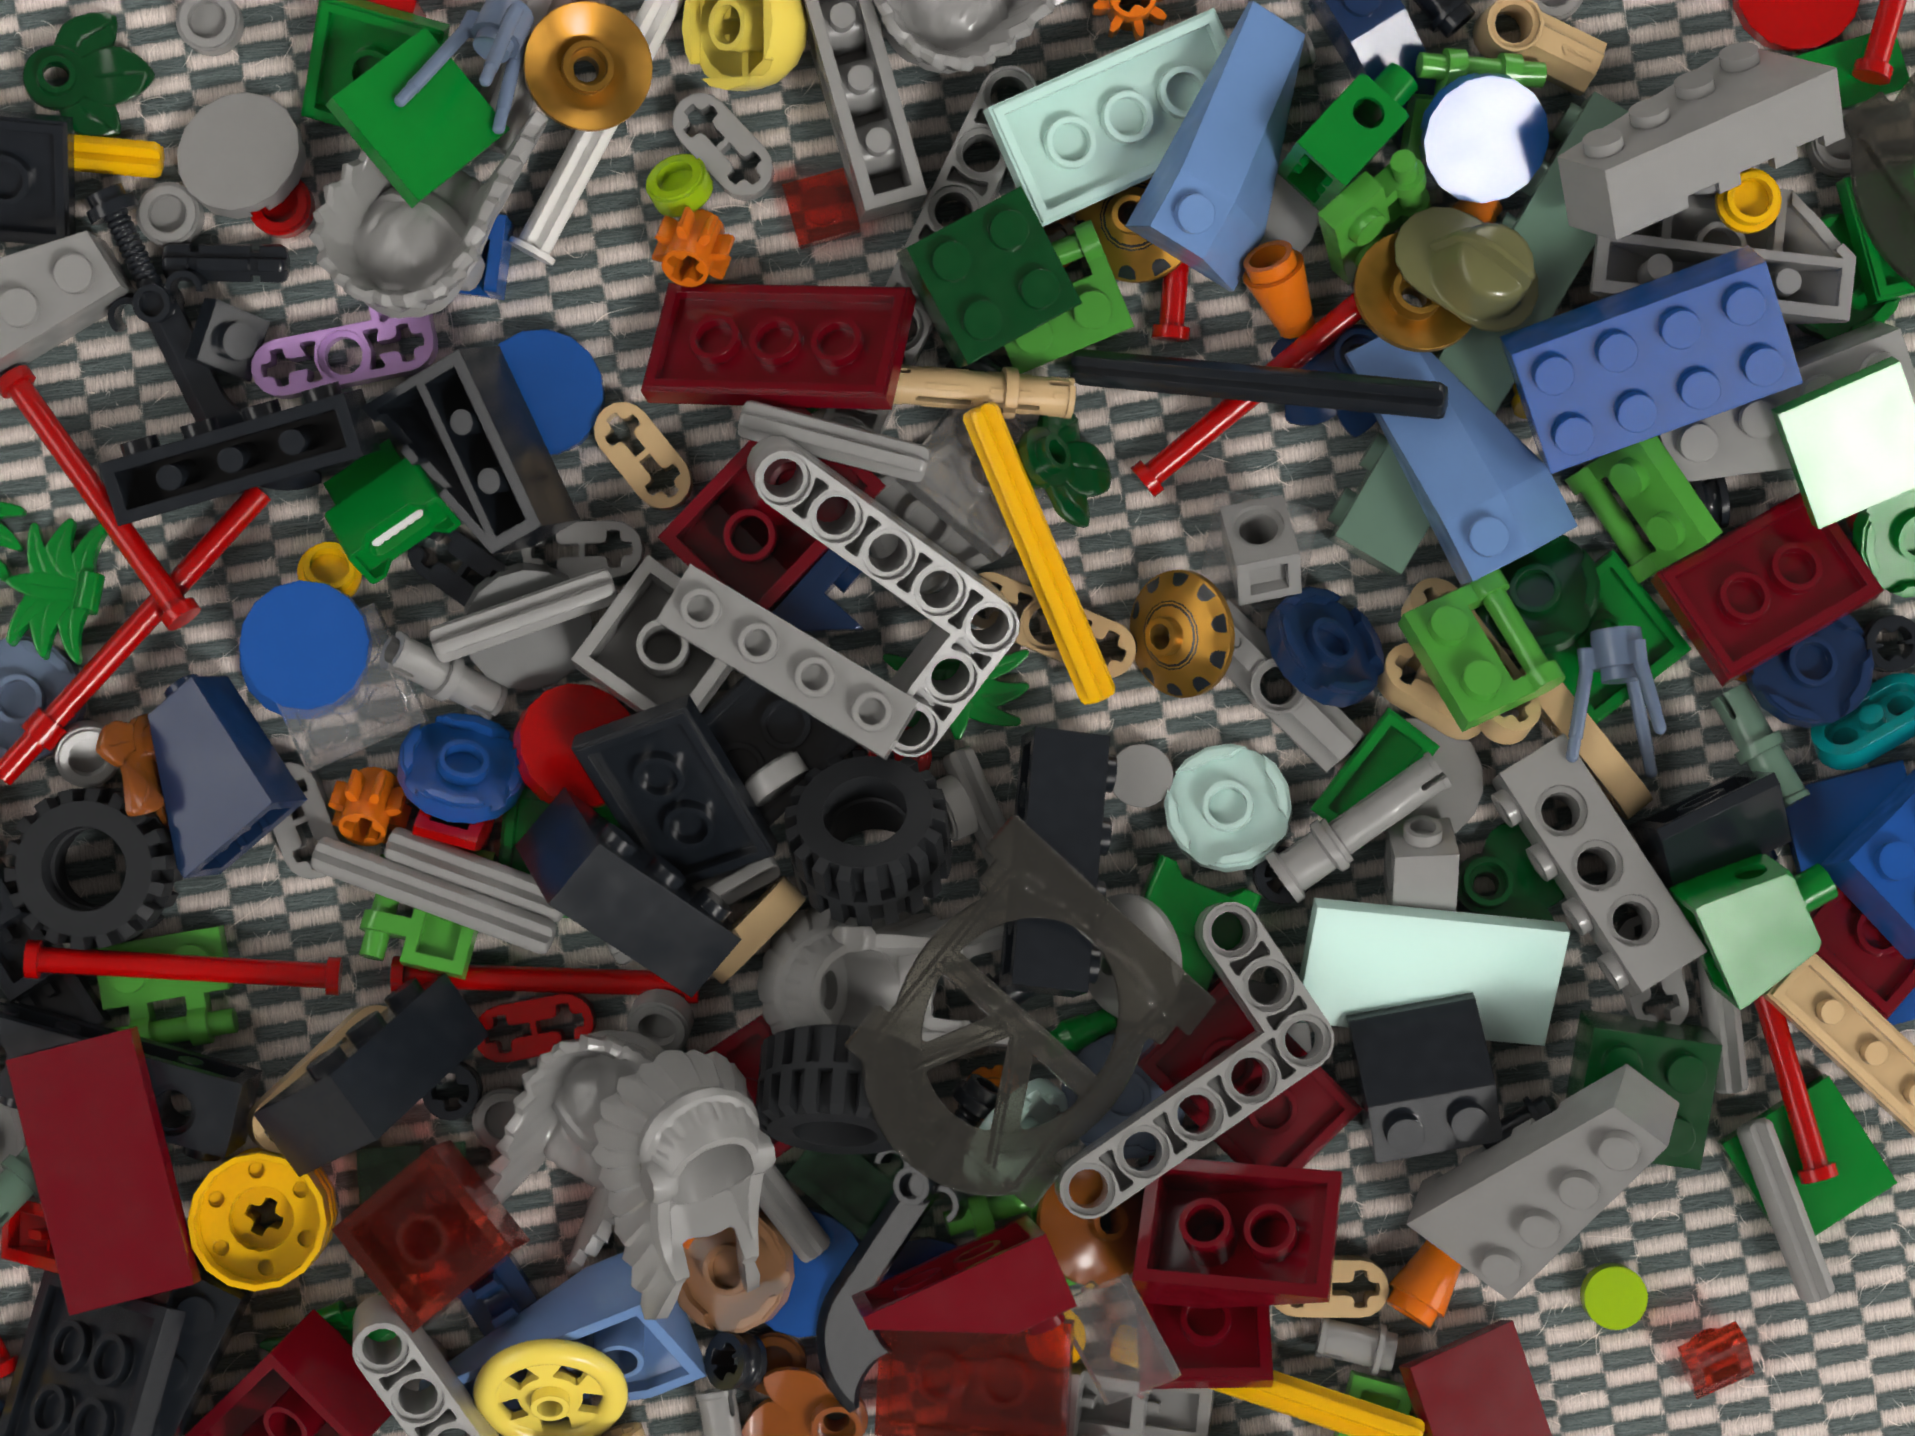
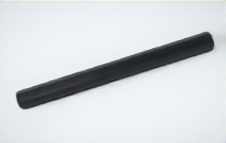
(1260, 383)

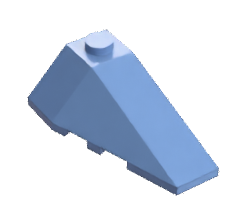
(1222, 166)
(1468, 470)
(606, 1314)

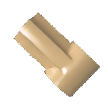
(1568, 52)

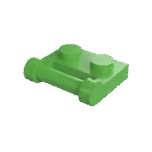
(1097, 318)
(1656, 497)
(1463, 659)

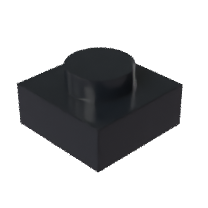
(226, 339)

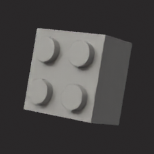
(641, 658)

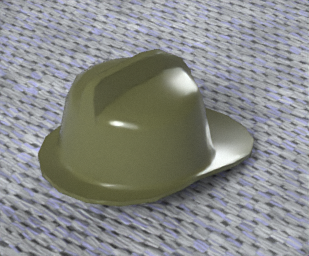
(1469, 267)

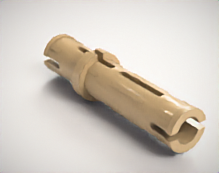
(967, 389)

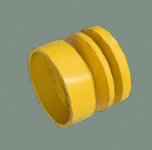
(228, 1231)

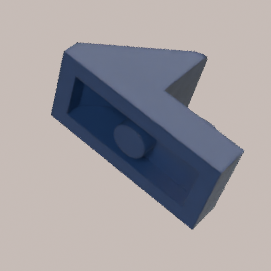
(808, 604)

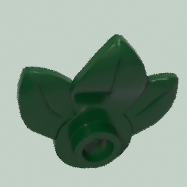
(97, 73)
(1064, 466)
(1518, 886)

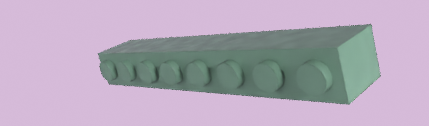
(1383, 515)

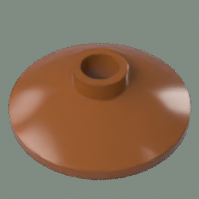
(1080, 1243)

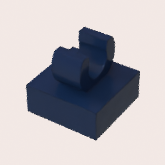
(500, 1297)

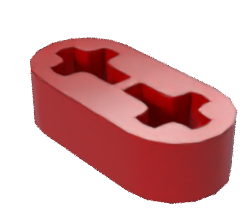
(532, 1012)

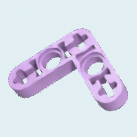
(388, 332)

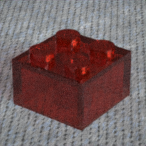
(430, 1235)

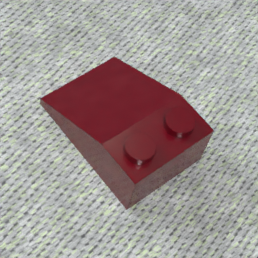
(748, 542)
(1237, 1235)
(987, 1285)
(300, 1390)

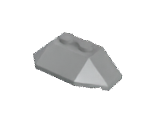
(1803, 257)

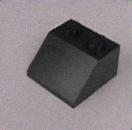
(1715, 827)
(1424, 1078)

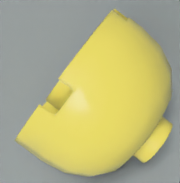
(744, 41)

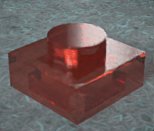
(821, 208)
(1715, 1359)

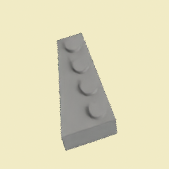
(1699, 138)
(55, 294)
(1747, 436)
(1540, 1187)

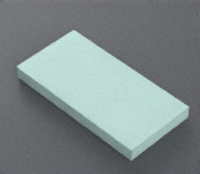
(1104, 120)
(1393, 956)

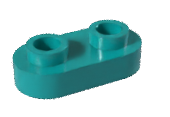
(1871, 727)

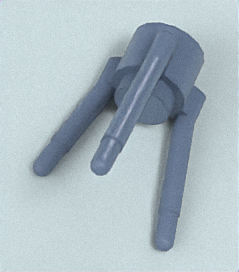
(498, 38)
(1620, 658)

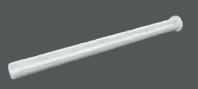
(584, 154)

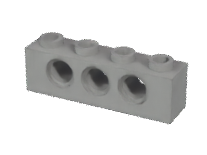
(864, 108)
(788, 662)
(1631, 881)

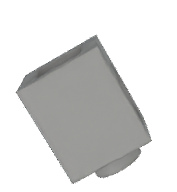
(1261, 550)
(1421, 863)

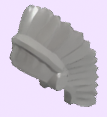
(959, 33)
(418, 256)
(841, 971)
(557, 1122)
(680, 1166)

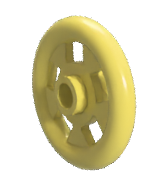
(550, 1391)

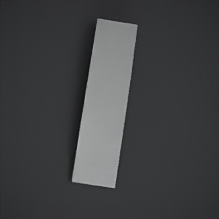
(1158, 1414)

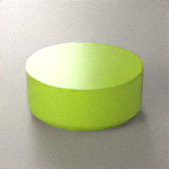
(678, 184)
(1613, 1296)

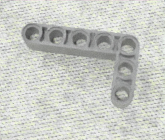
(902, 575)
(1212, 1080)
(411, 1357)

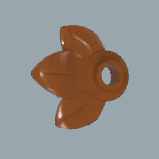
(133, 751)
(800, 1407)

